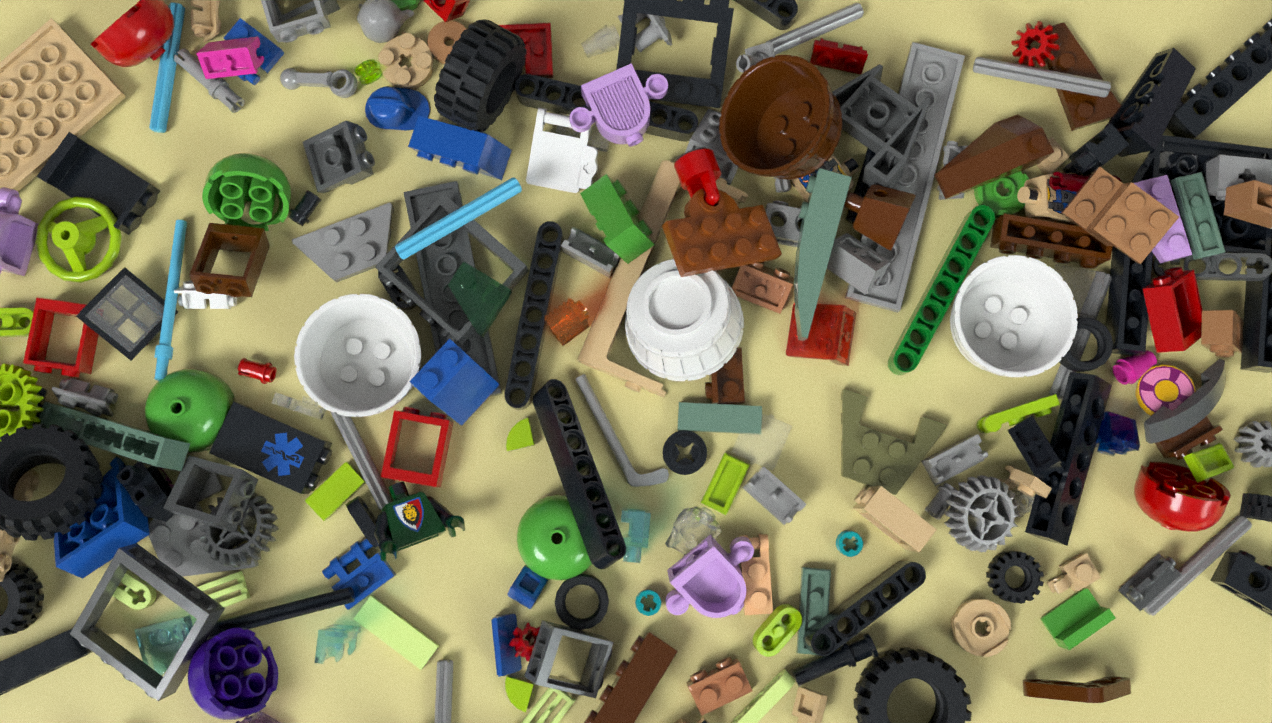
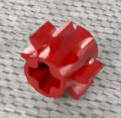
(522, 646)

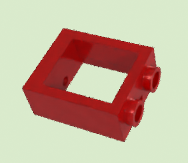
(1174, 310)
(40, 335)
(412, 414)

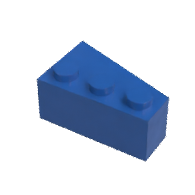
(459, 147)

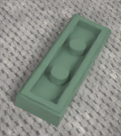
(1197, 216)
(720, 418)
(813, 603)

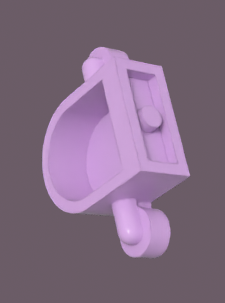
(618, 105)
(16, 234)
(710, 579)

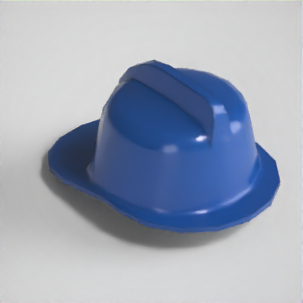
(396, 108)

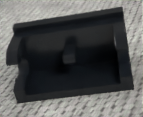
(1036, 449)

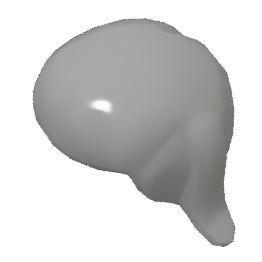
(381, 19)

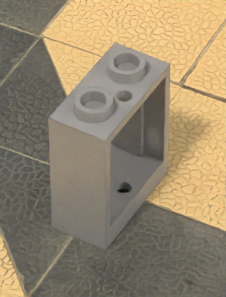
(290, 31)

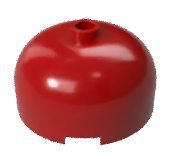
(137, 34)
(1180, 503)

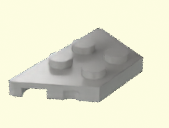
(350, 244)

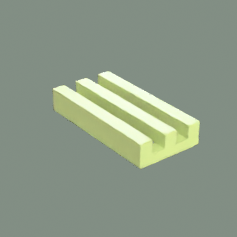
(241, 586)
(561, 694)

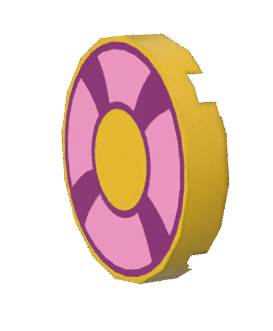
(1163, 387)

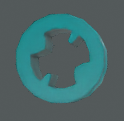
(849, 552)
(640, 606)

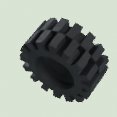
(1256, 507)
(1031, 581)

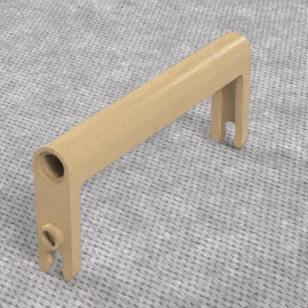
(614, 304)

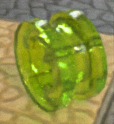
(368, 72)

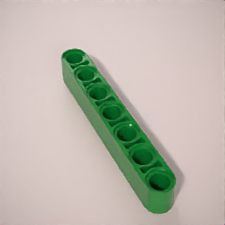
(950, 280)

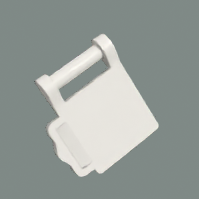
(560, 159)

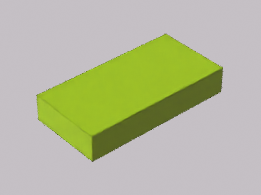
(1208, 462)
(725, 483)
(335, 491)

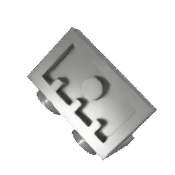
(708, 137)

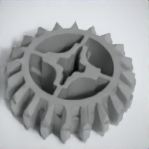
(981, 513)

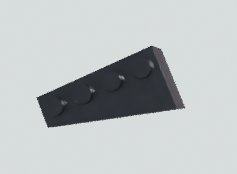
(1152, 102)

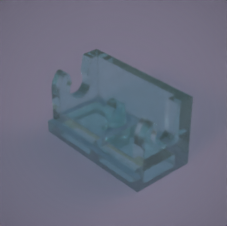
(333, 639)

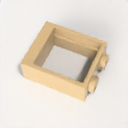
(893, 518)

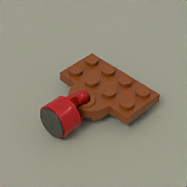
(714, 228)

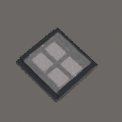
(125, 314)

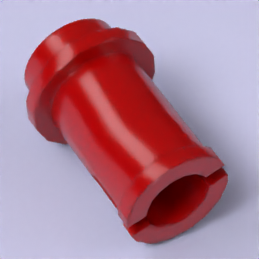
(256, 370)

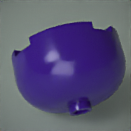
(218, 676)

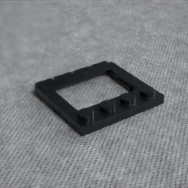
(682, 88)

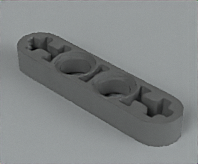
(1213, 272)

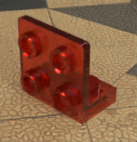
(828, 336)

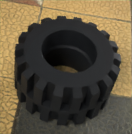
(22, 599)

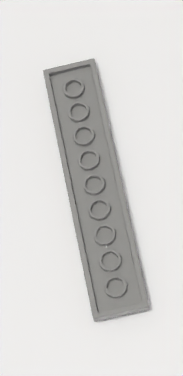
(926, 74)

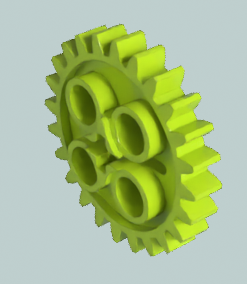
(18, 392)

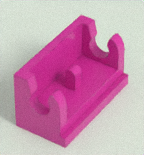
(230, 57)

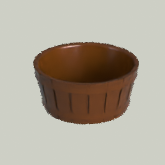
(780, 119)

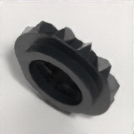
(684, 439)

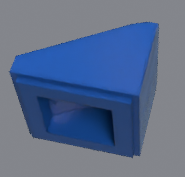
(527, 587)

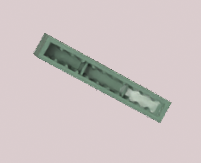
(815, 242)
(118, 437)

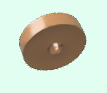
(440, 35)

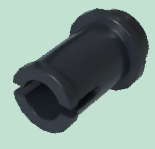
(304, 208)

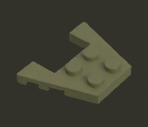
(876, 456)

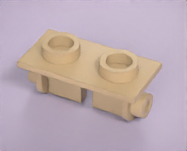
(206, 21)

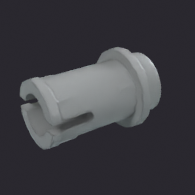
(939, 504)

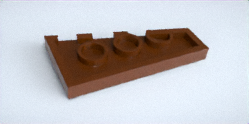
(1079, 108)

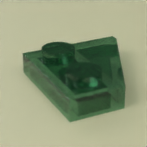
(478, 296)

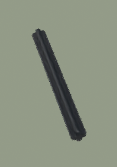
(286, 611)

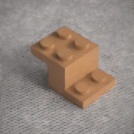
(1120, 215)

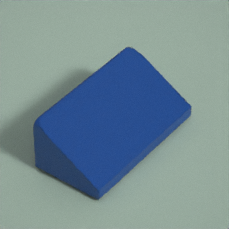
(503, 629)

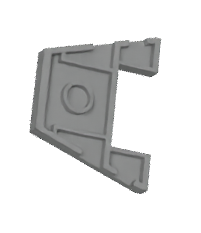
(179, 542)

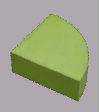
(520, 436)
(518, 692)

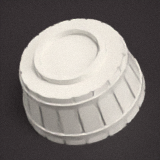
(1014, 317)
(682, 323)
(357, 355)

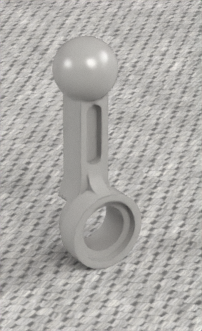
(292, 79)

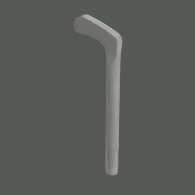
(632, 477)

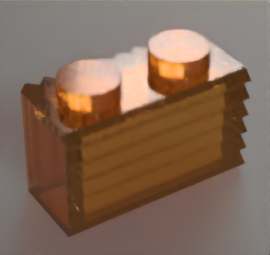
(567, 321)

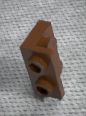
(727, 383)
(1182, 444)

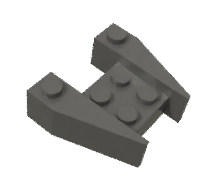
(881, 123)

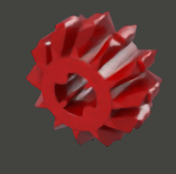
(1041, 35)

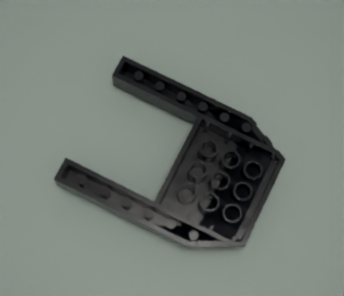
(1126, 301)

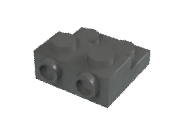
(339, 156)

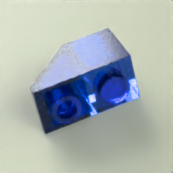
(1117, 435)

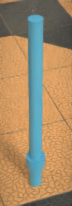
(164, 351)

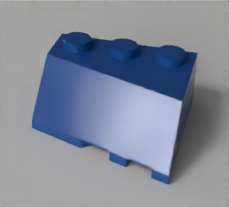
(110, 526)

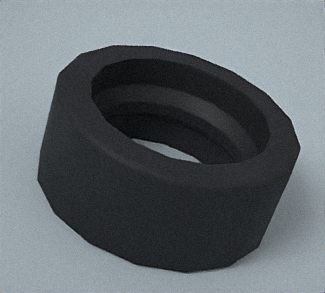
(1104, 343)
(578, 623)

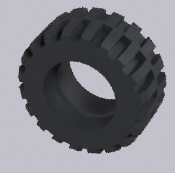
(479, 75)
(67, 502)
(909, 664)

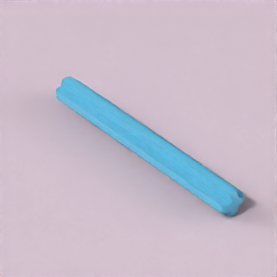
(166, 73)
(458, 218)

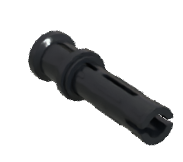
(848, 655)

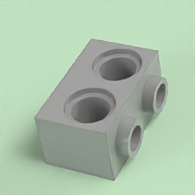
(789, 232)

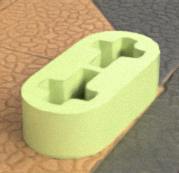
(137, 584)

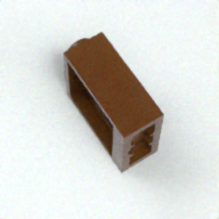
(223, 237)

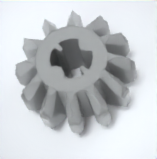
(1256, 443)

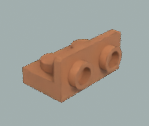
(763, 285)
(719, 685)

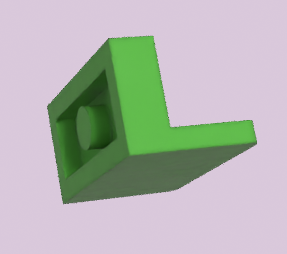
(1076, 619)

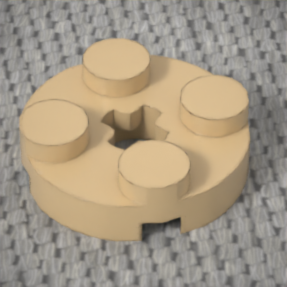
(402, 47)
(997, 630)

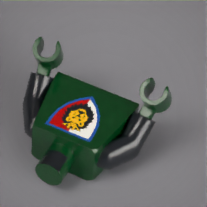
(411, 521)

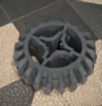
(221, 543)

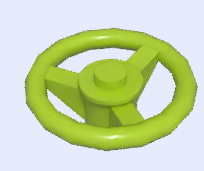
(77, 239)

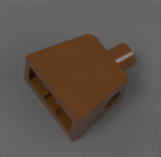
(880, 213)

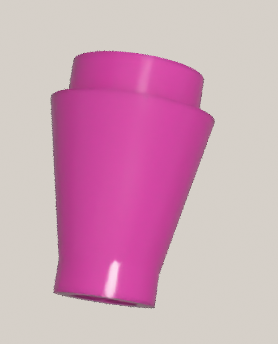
(1133, 367)

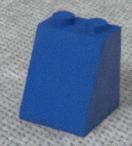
(454, 382)

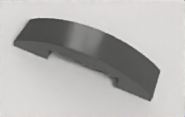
(1168, 423)

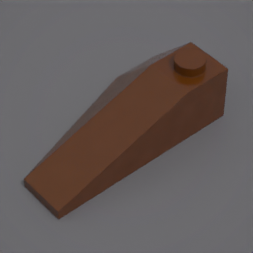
(995, 154)

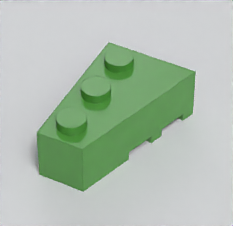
(617, 218)

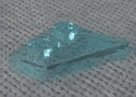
(162, 641)

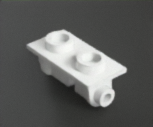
(197, 300)

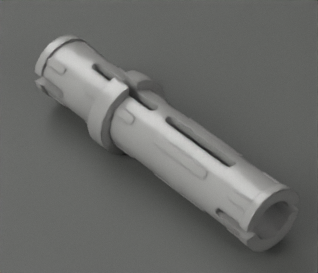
(216, 87)

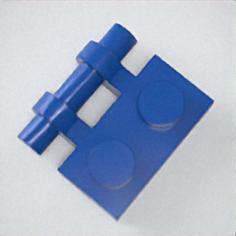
(267, 48)
(365, 578)

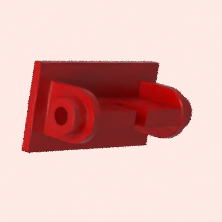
(847, 58)

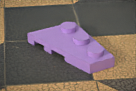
(1175, 242)

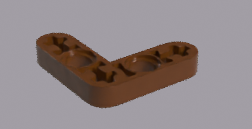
(1094, 691)

